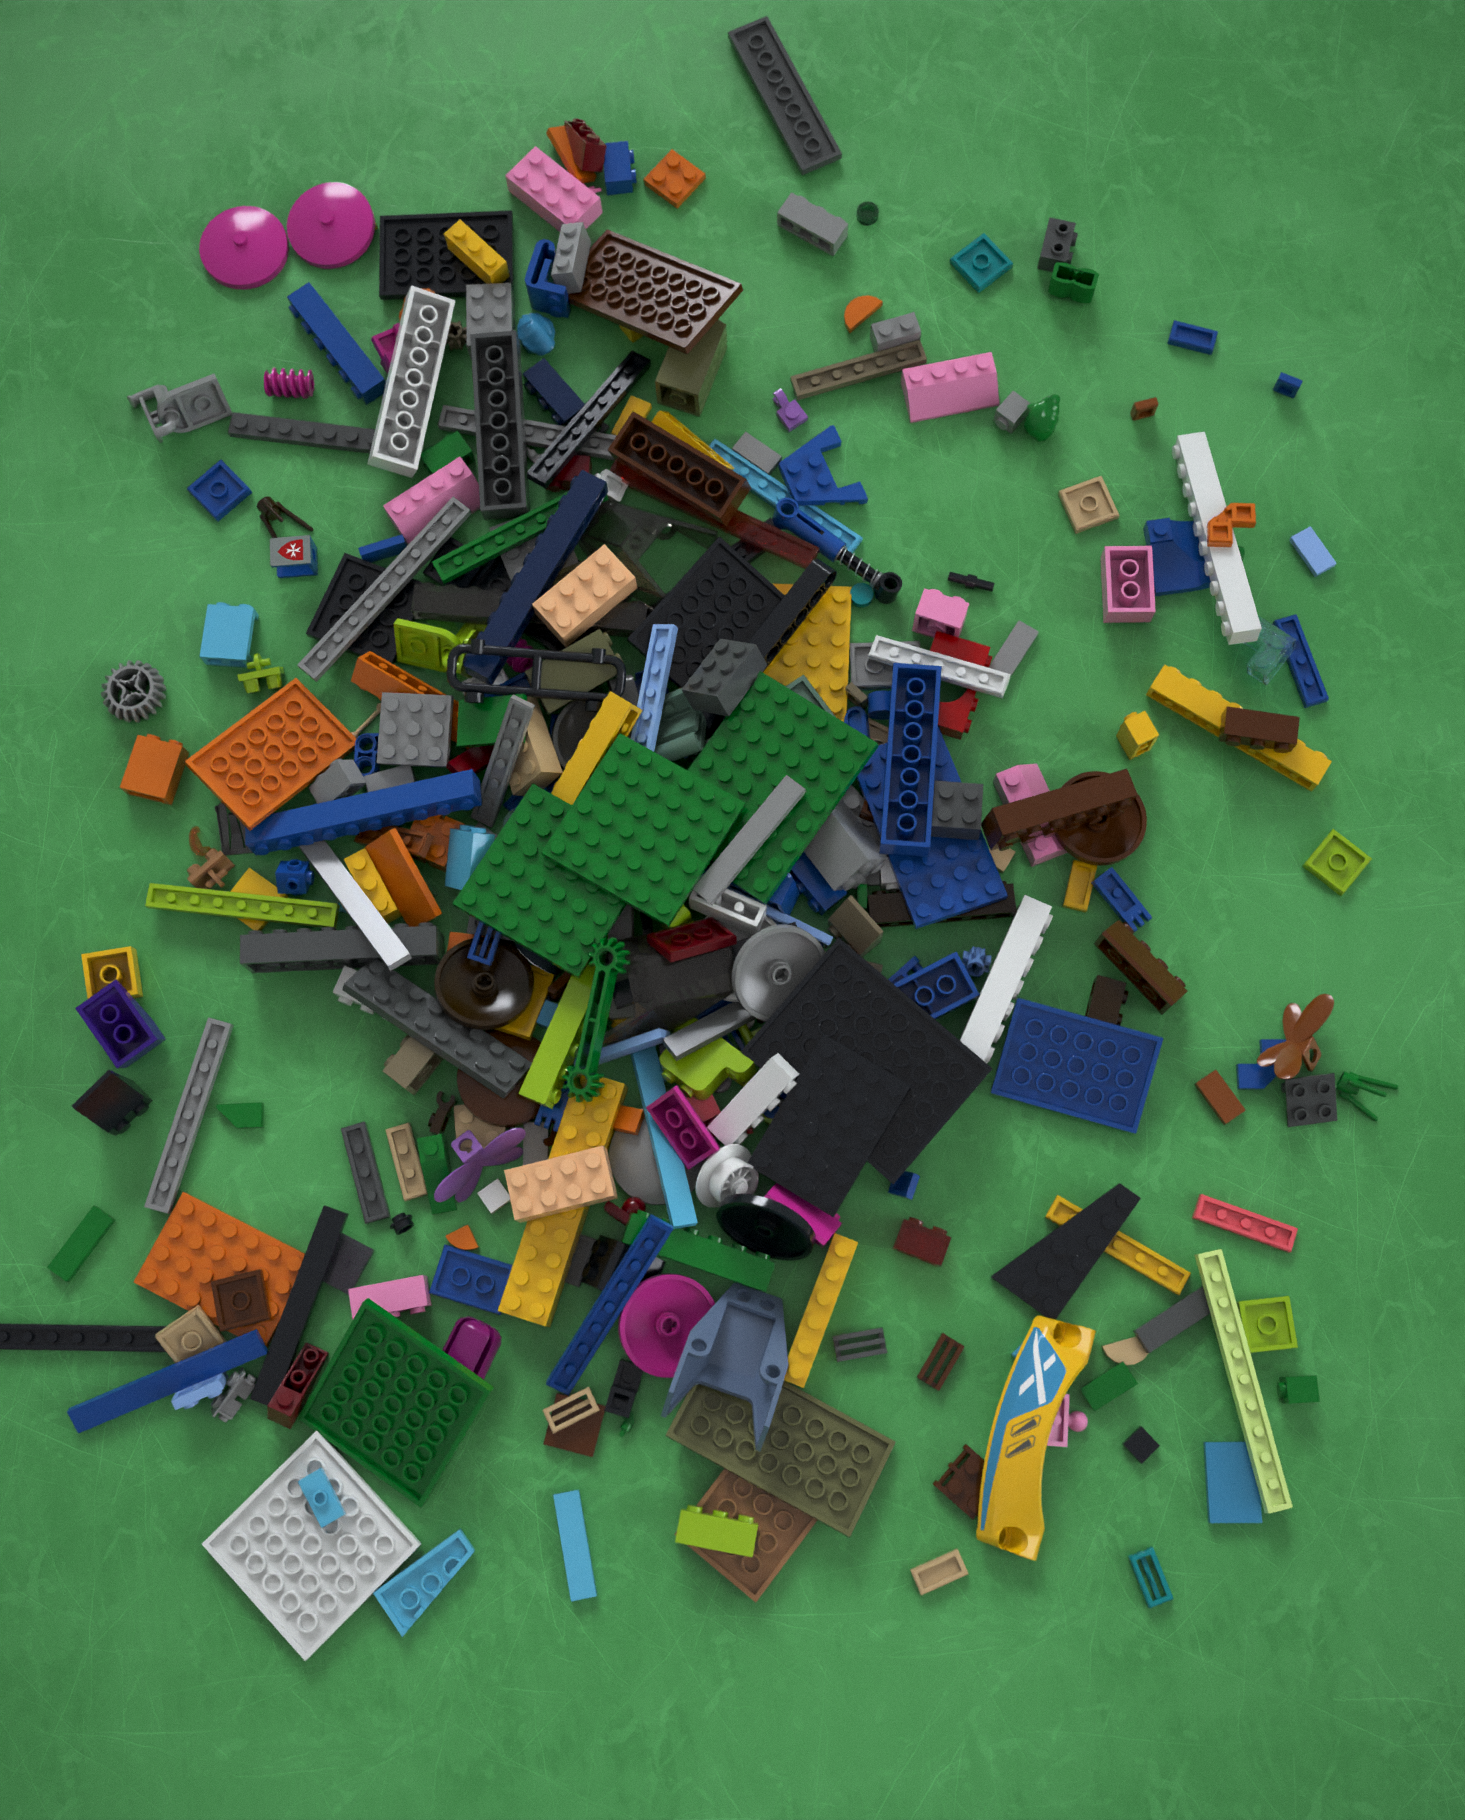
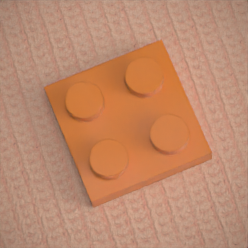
(674, 178)

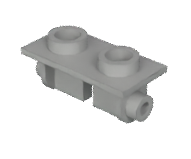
(226, 1403)

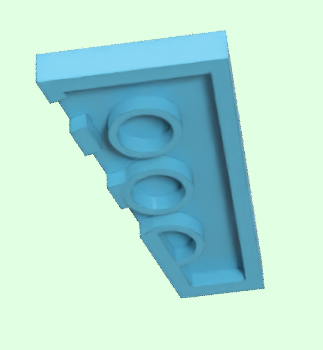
(419, 1584)

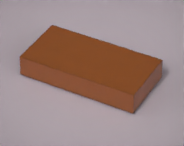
(1220, 1097)

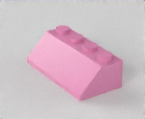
(950, 387)
(420, 503)
(1021, 783)

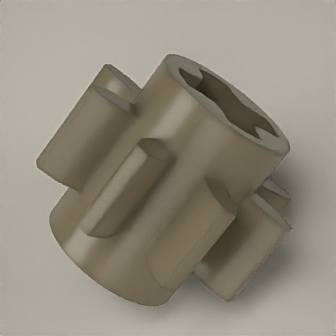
(456, 336)

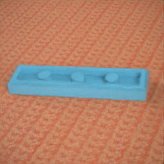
(575, 1545)

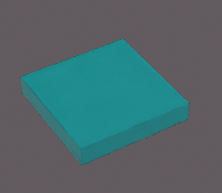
(981, 263)

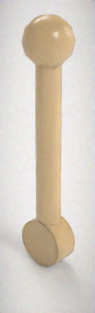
(368, 721)

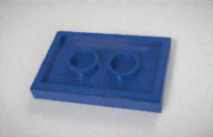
(470, 1279)

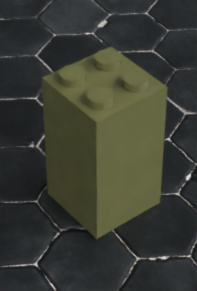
(687, 379)
(575, 675)

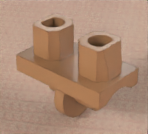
(210, 872)

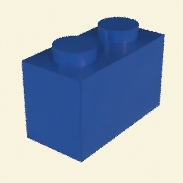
(618, 169)

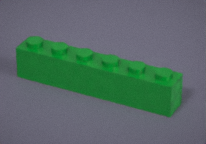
(708, 1254)

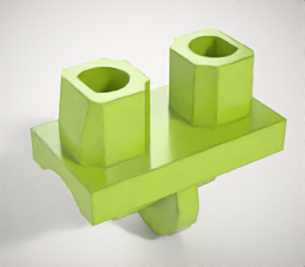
(272, 675)

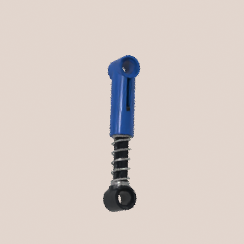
(834, 549)

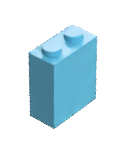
(465, 852)

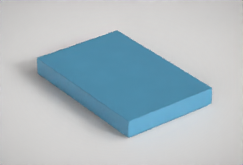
(1230, 1484)

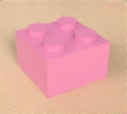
(940, 614)

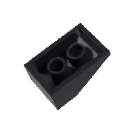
(113, 1102)

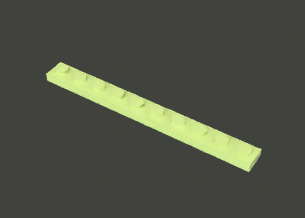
(1243, 1382)

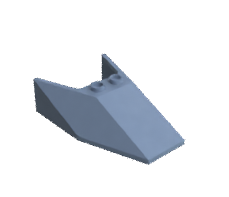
(737, 1351)

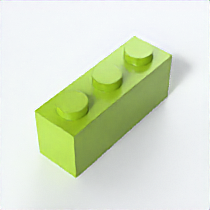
(717, 1531)

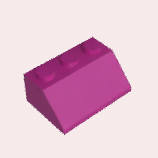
(683, 1127)
(821, 1222)

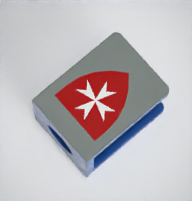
(294, 556)

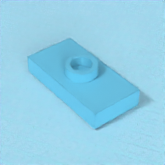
(321, 1497)

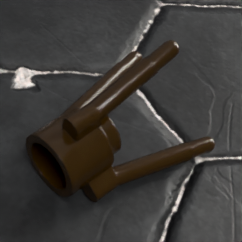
(271, 510)

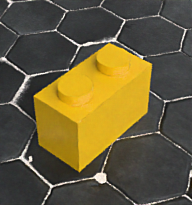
(1137, 734)

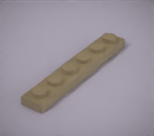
(858, 369)

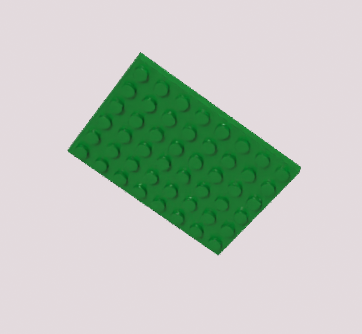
(758, 745)

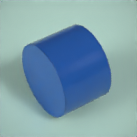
(879, 705)

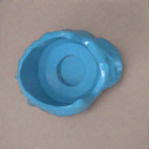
(536, 333)

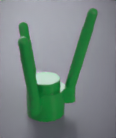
(1351, 1083)

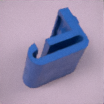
(541, 288)

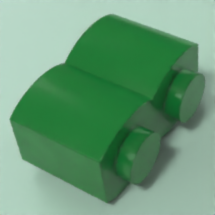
(1073, 282)

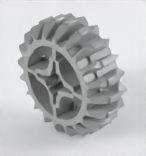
(139, 676)

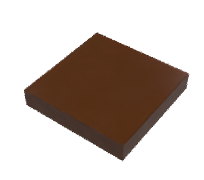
(241, 1300)
(580, 1436)

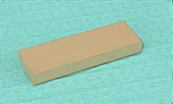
(406, 1161)

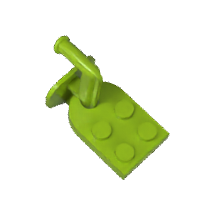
(430, 645)

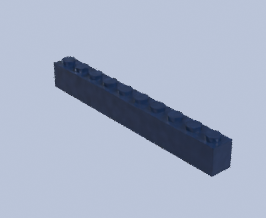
(538, 573)

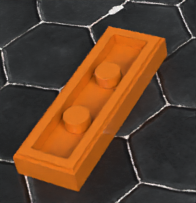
(560, 141)

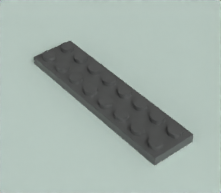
(784, 95)
(424, 1020)

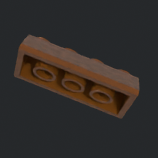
(1140, 966)

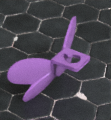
(465, 1178)

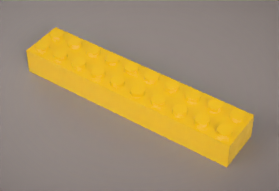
(552, 1240)

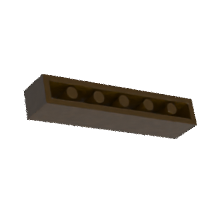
(891, 910)

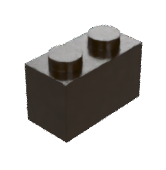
(1106, 1000)

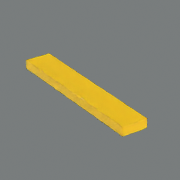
(1129, 1251)

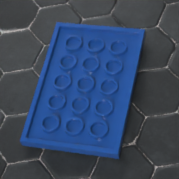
(1076, 1065)

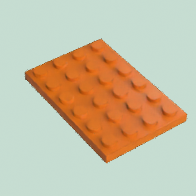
(271, 753)
(210, 1245)

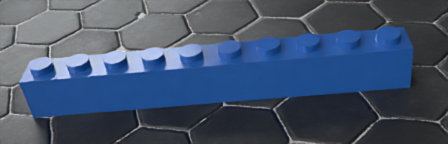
(365, 812)

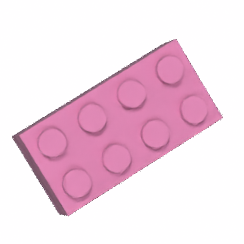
(552, 191)

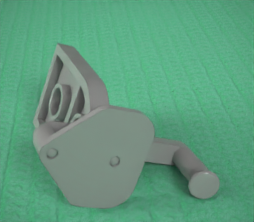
(184, 406)

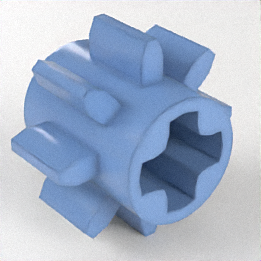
(976, 961)

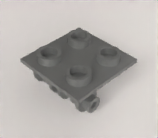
(1310, 1099)

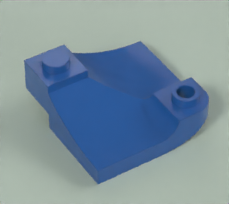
(1175, 557)

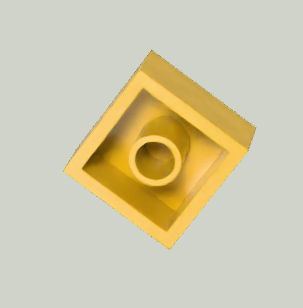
(105, 966)

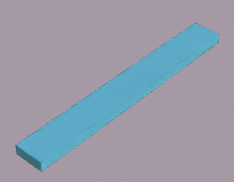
(772, 491)
(669, 1165)

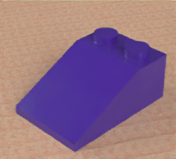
(120, 1024)

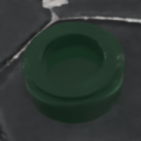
(867, 213)

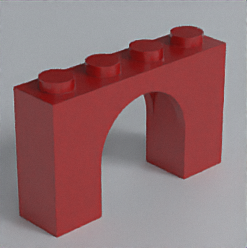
(954, 715)

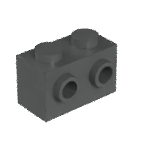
(1057, 243)

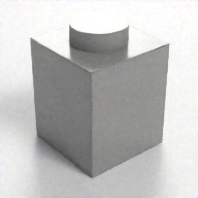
(1011, 412)

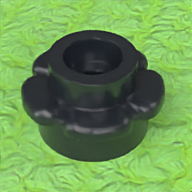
(402, 1223)

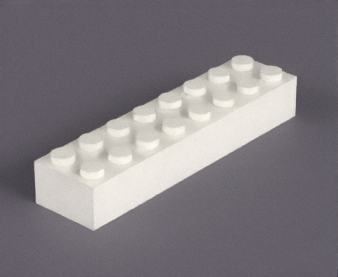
(411, 382)
(1004, 977)

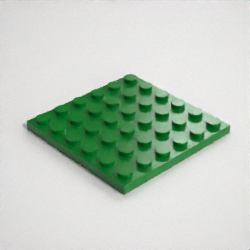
(643, 829)
(534, 897)
(395, 1402)

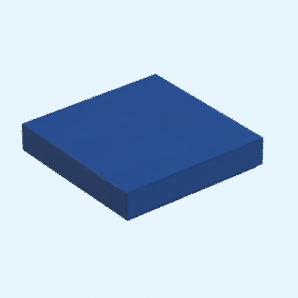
(219, 490)

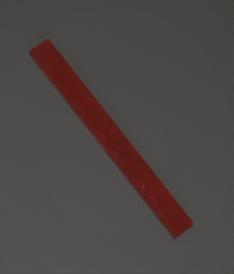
(741, 525)

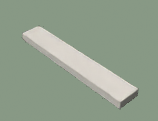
(953, 669)

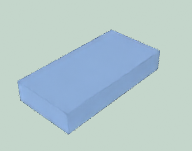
(1312, 551)

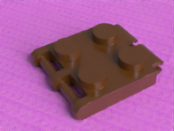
(965, 1484)

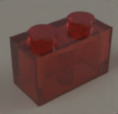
(922, 1242)

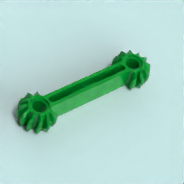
(596, 1020)

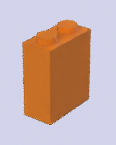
(154, 769)

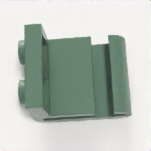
(680, 728)

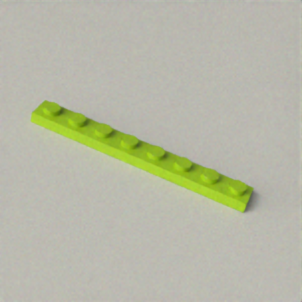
(242, 905)

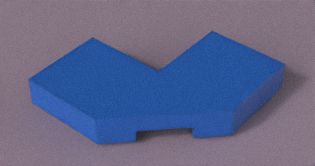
(1255, 1076)

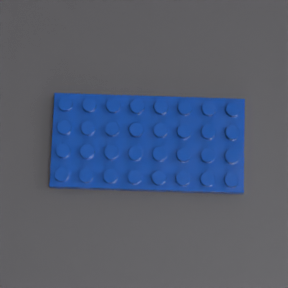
(956, 873)

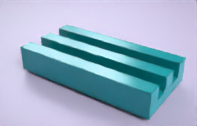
(1158, 1599)

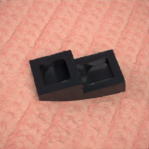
(624, 1389)

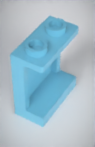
(228, 635)

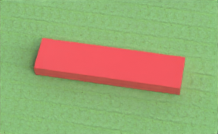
(1245, 1223)

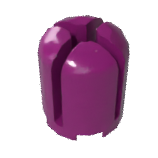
(473, 1344)

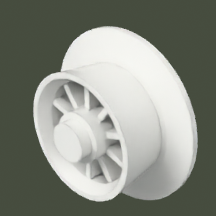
(726, 1174)

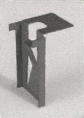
(237, 845)

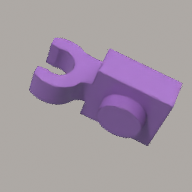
(789, 413)

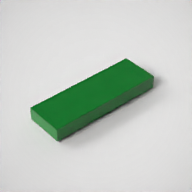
(81, 1243)

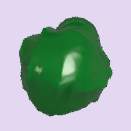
(1042, 418)

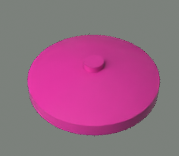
(331, 225)
(244, 247)
(659, 1321)

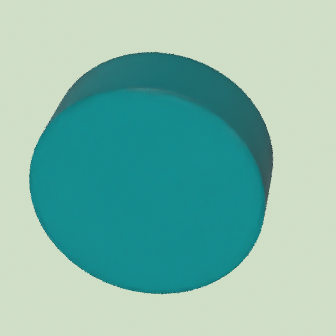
(861, 595)

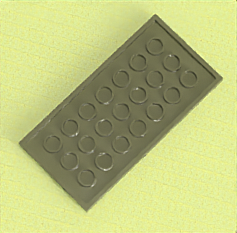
(809, 1456)

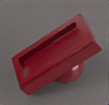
(629, 1206)

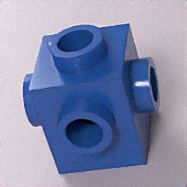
(294, 877)

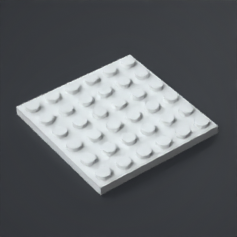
(307, 1574)

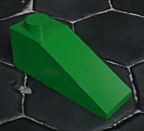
(435, 1168)

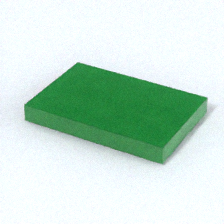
(481, 722)

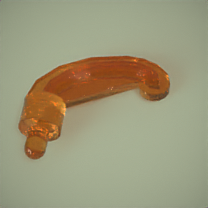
(195, 843)

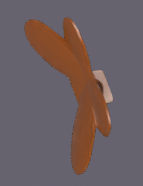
(1299, 1040)

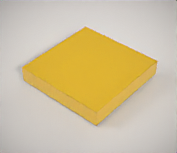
(255, 884)

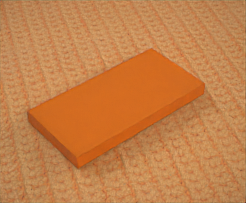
(403, 879)

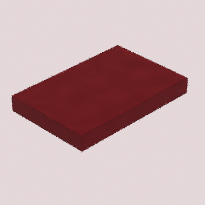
(691, 939)

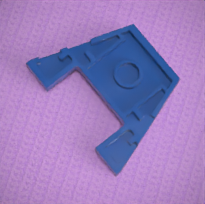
(810, 478)

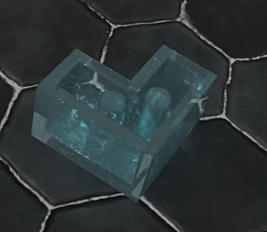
(1271, 650)

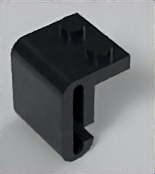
(605, 1259)

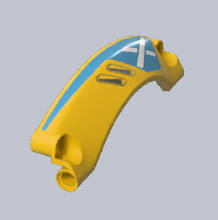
(1015, 1454)

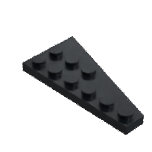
(1060, 1261)

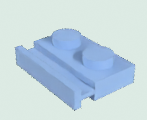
(208, 1388)

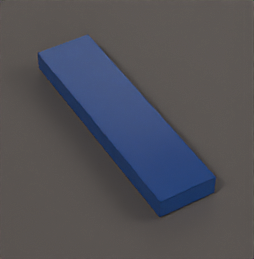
(1302, 664)

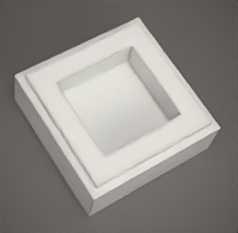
(494, 1196)

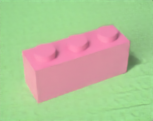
(394, 1295)

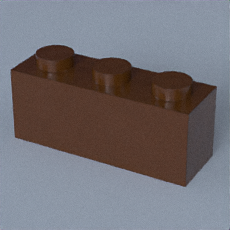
(1259, 729)

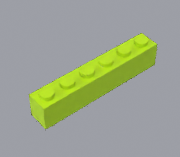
(559, 1044)

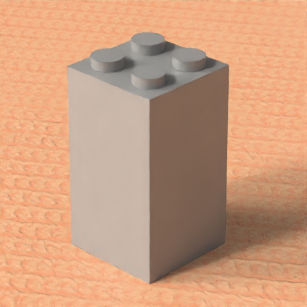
(844, 850)

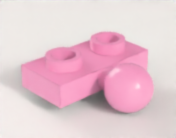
(1075, 1420)

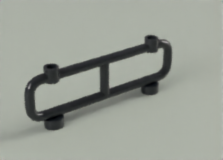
(475, 692)

